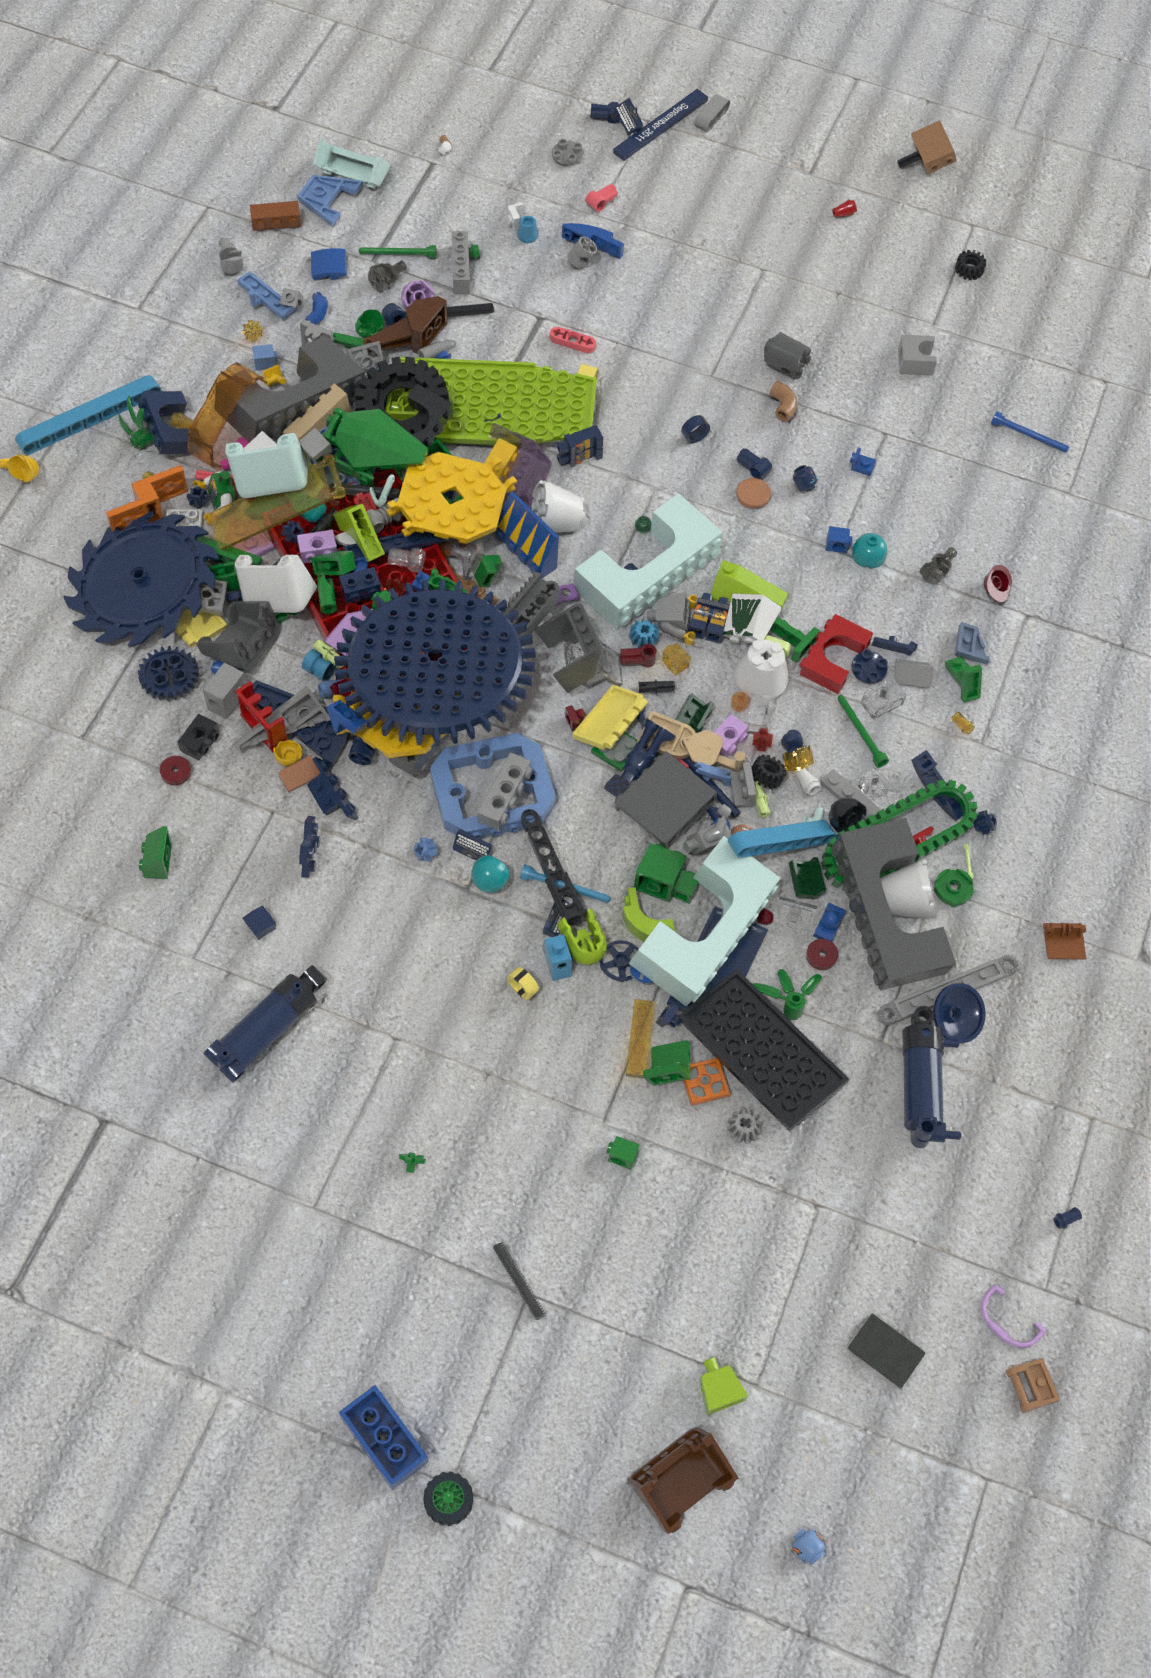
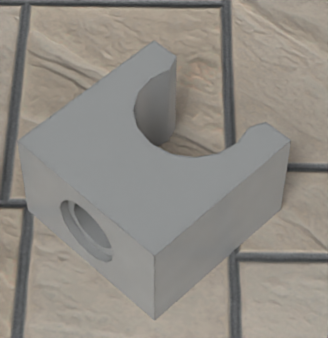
(912, 355)
(221, 689)

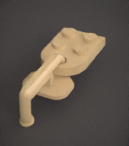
(700, 746)

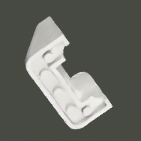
(284, 585)

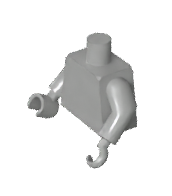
(711, 835)

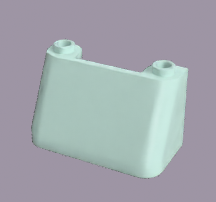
(268, 469)

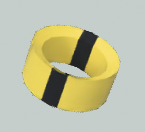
(522, 983)

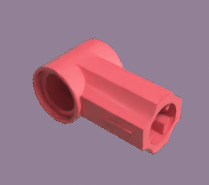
(598, 199)

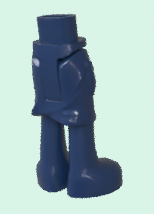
(639, 758)

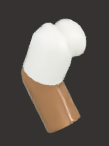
(446, 145)

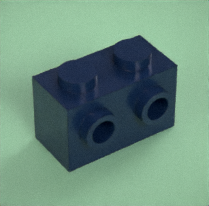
(359, 585)

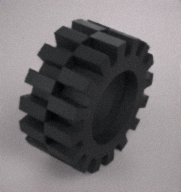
(970, 271)
(768, 771)

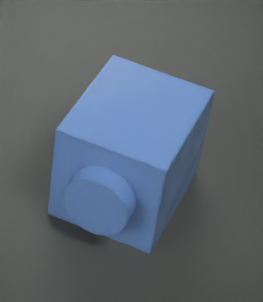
(264, 356)

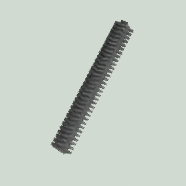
(519, 1282)

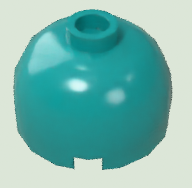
(869, 550)

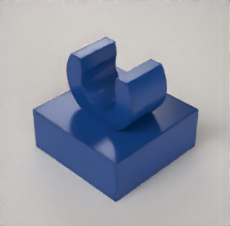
(417, 583)

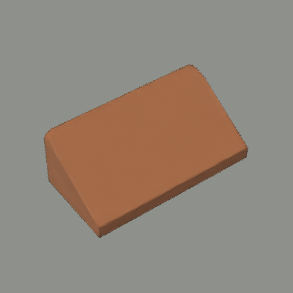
(299, 773)

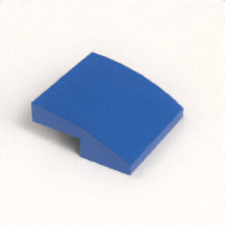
(329, 263)

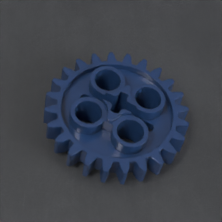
(185, 669)

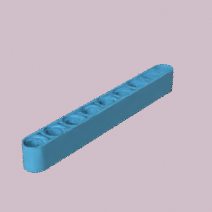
(83, 416)

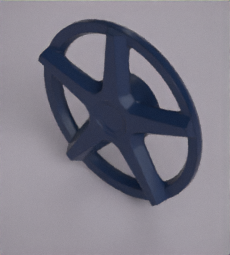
(621, 960)

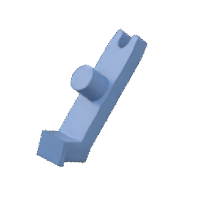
(713, 772)

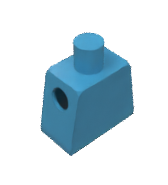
(557, 953)

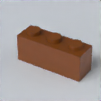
(275, 215)

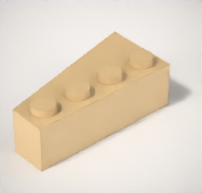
(316, 416)

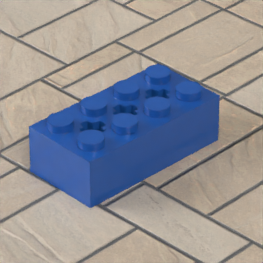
(386, 1422)

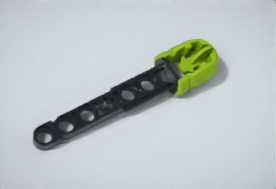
(573, 914)

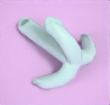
(384, 495)

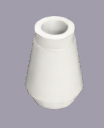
(809, 783)

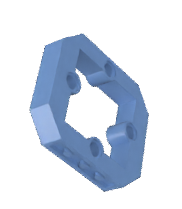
(494, 749)

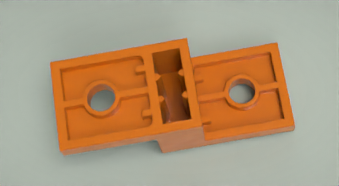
(148, 496)

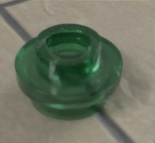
(643, 520)

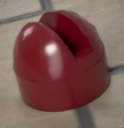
(765, 917)

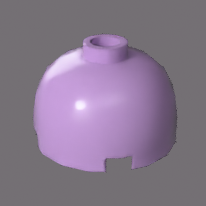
(414, 291)

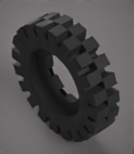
(399, 375)

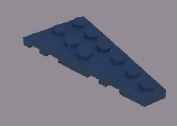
(319, 738)

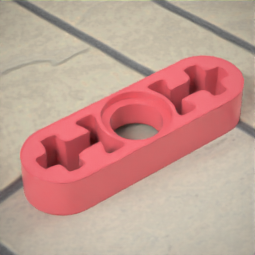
(561, 340)

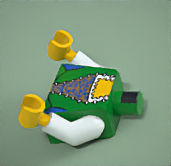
(219, 489)

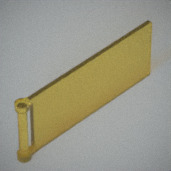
(257, 514)

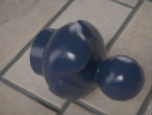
(792, 740)

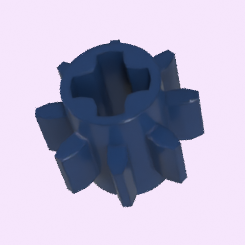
(198, 497)
(291, 531)
(985, 822)

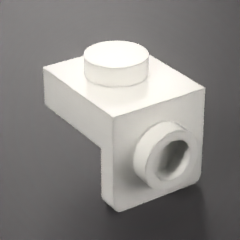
(514, 213)

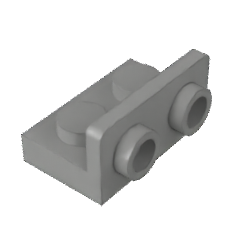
(743, 786)

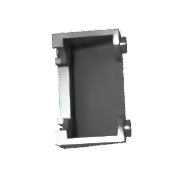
(246, 637)

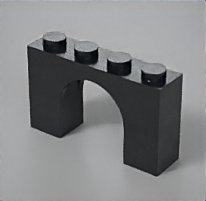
(435, 408)

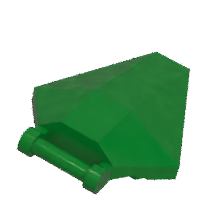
(374, 440)

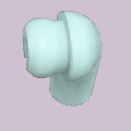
(818, 815)

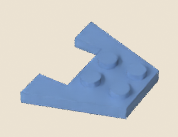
(322, 191)

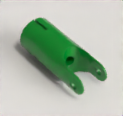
(326, 594)

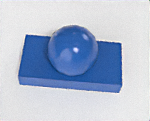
(829, 922)

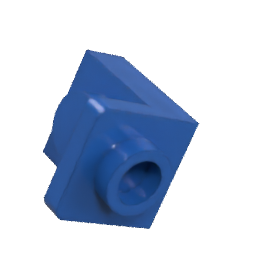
(862, 463)

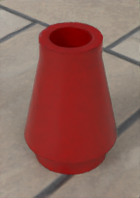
(845, 209)

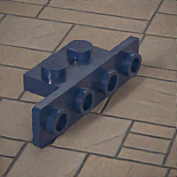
(328, 792)

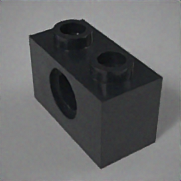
(200, 727)

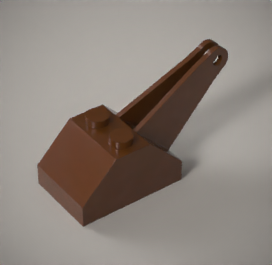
(421, 326)

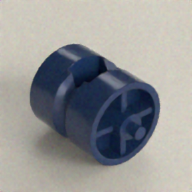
(361, 752)

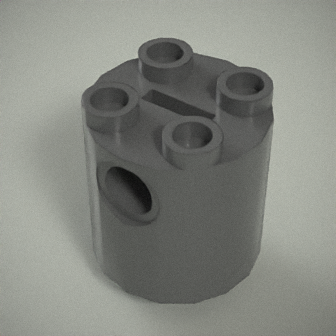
(787, 354)

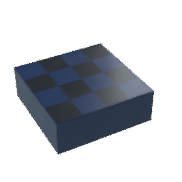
(616, 785)

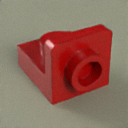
(366, 499)

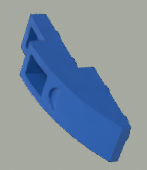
(601, 237)

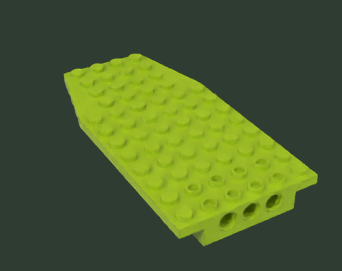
(529, 398)

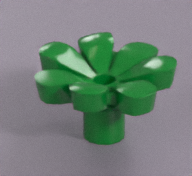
(412, 1160)

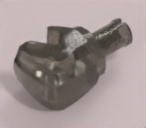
(384, 274)
(939, 567)

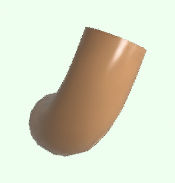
(787, 399)

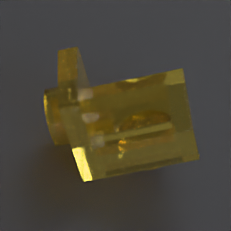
(798, 759)

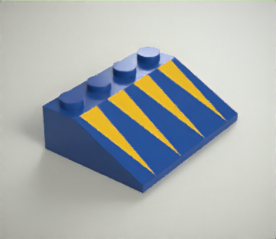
(528, 536)

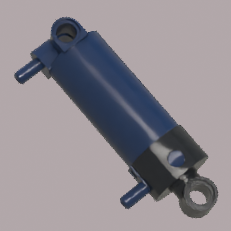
(265, 1023)
(923, 1079)

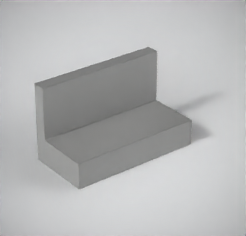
(913, 673)

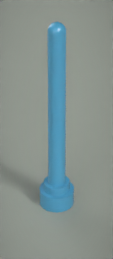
(529, 874)

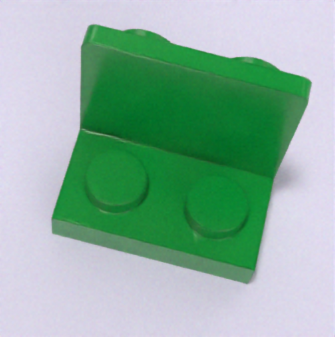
(669, 1063)

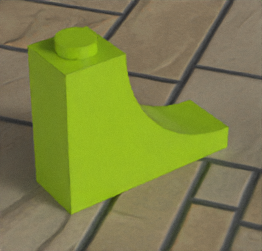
(358, 525)

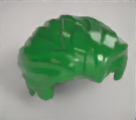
(369, 323)

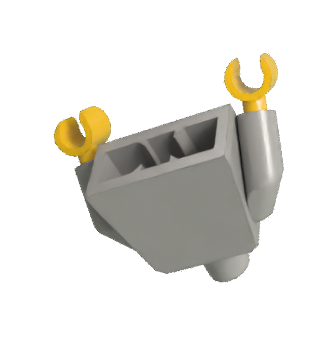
(673, 615)

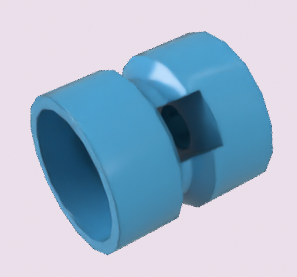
(316, 664)

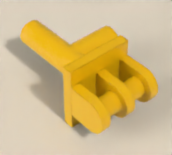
(273, 376)

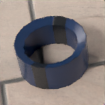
(699, 433)

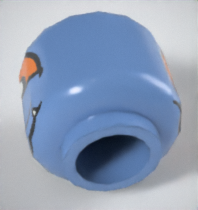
(808, 1546)

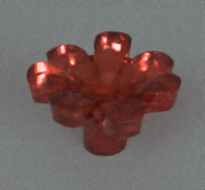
(396, 584)

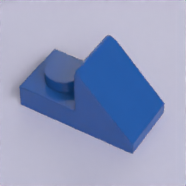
(344, 717)

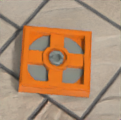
(706, 1082)

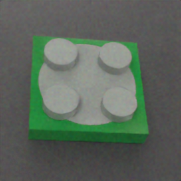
(618, 753)

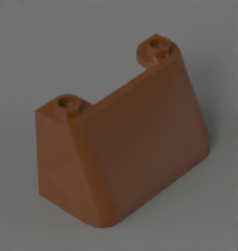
(682, 1477)

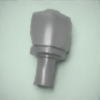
(230, 257)

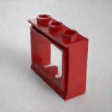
(253, 715)

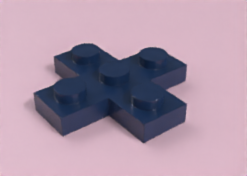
(309, 847)

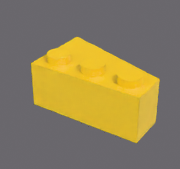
(507, 454)

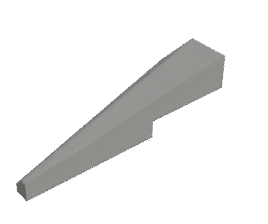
(298, 712)

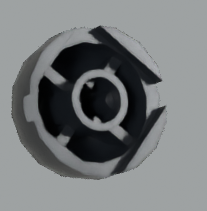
(846, 813)

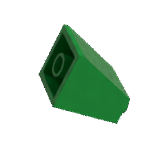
(659, 872)

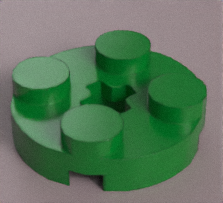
(950, 896)

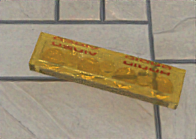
(639, 1038)

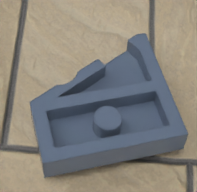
(970, 644)

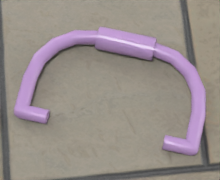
(999, 1331)

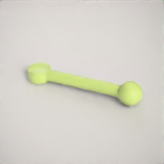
(966, 847)

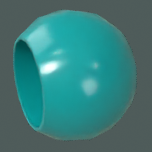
(489, 874)

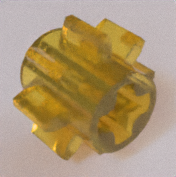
(252, 330)

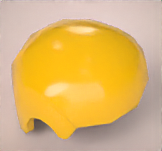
(288, 753)

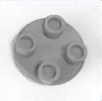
(567, 152)

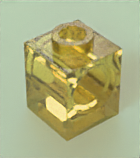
(675, 658)

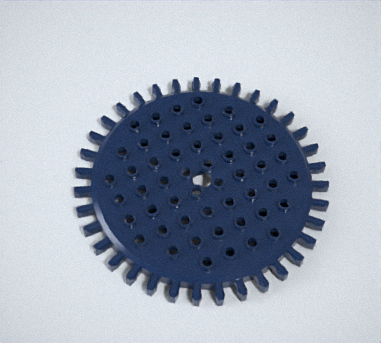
(440, 605)

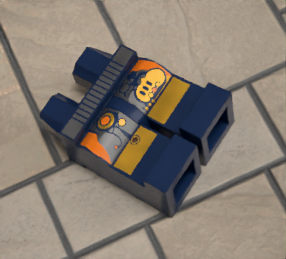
(580, 446)
(711, 612)

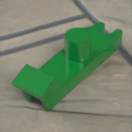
(347, 340)

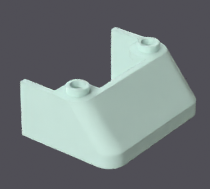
(350, 164)

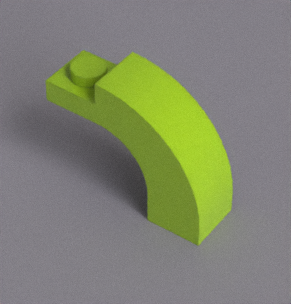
(636, 921)

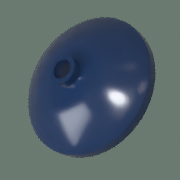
(967, 1012)

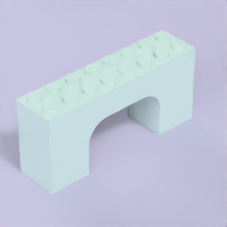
(625, 593)
(687, 966)

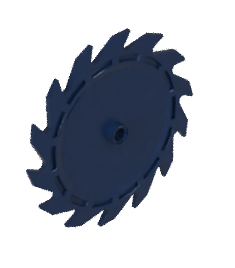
(141, 579)

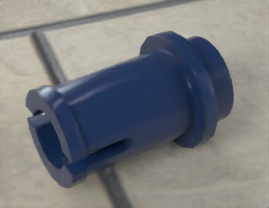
(1067, 1218)

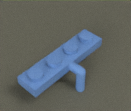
(262, 293)

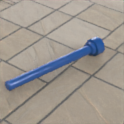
(999, 419)

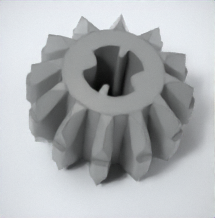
(744, 1119)

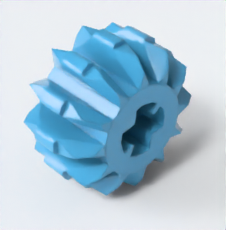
(644, 633)

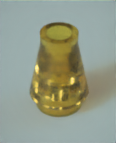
(180, 421)

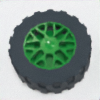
(448, 1498)

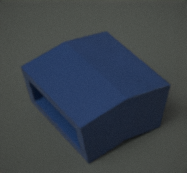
(260, 922)

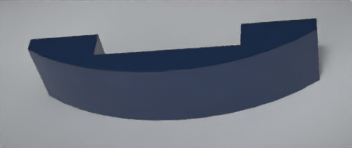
(926, 771)

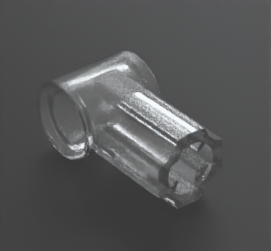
(411, 559)

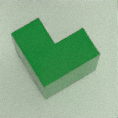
(487, 570)

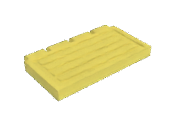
(202, 625)
(610, 717)

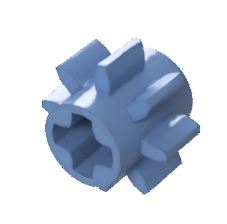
(425, 849)

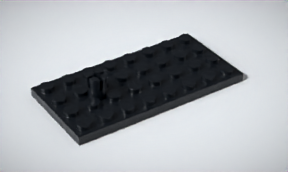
(763, 1049)

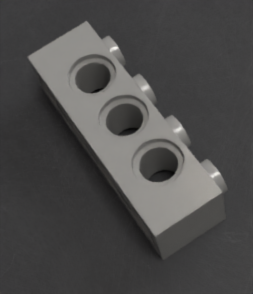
(460, 262)
(513, 766)

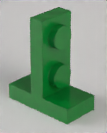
(795, 637)
(967, 677)

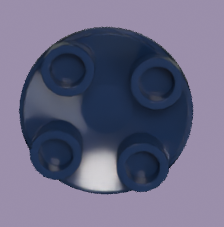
(869, 666)

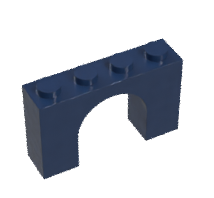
(159, 404)

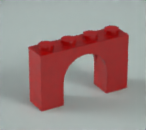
(837, 632)

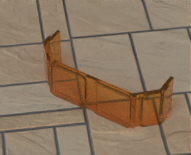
(217, 410)

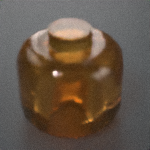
(740, 701)

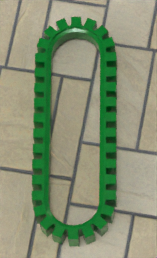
(904, 806)

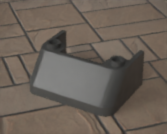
(576, 627)

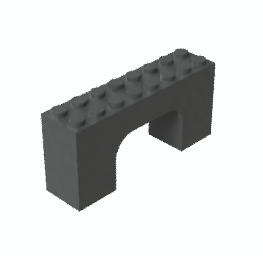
(320, 366)
(892, 953)

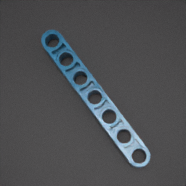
(781, 838)

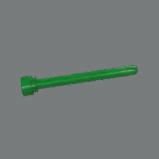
(430, 251)
(879, 758)

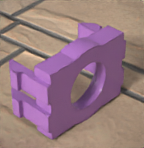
(574, 594)

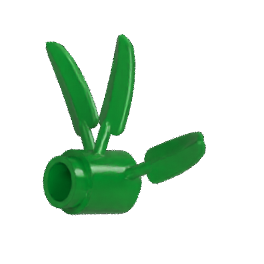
(142, 436)
(794, 1001)

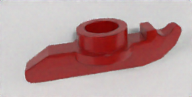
(921, 836)

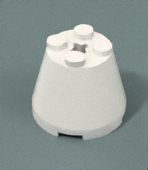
(557, 507)
(762, 669)
(910, 891)

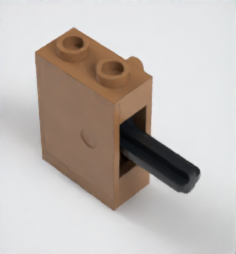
(932, 148)

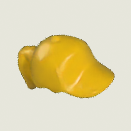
(21, 467)

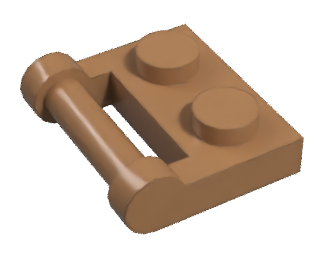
(1039, 1383)

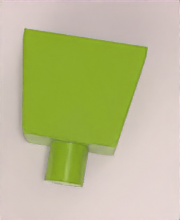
(720, 1387)

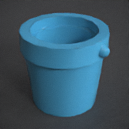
(527, 229)

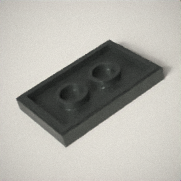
(886, 1350)

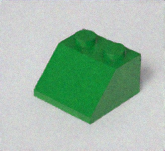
(156, 854)

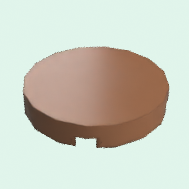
(753, 493)

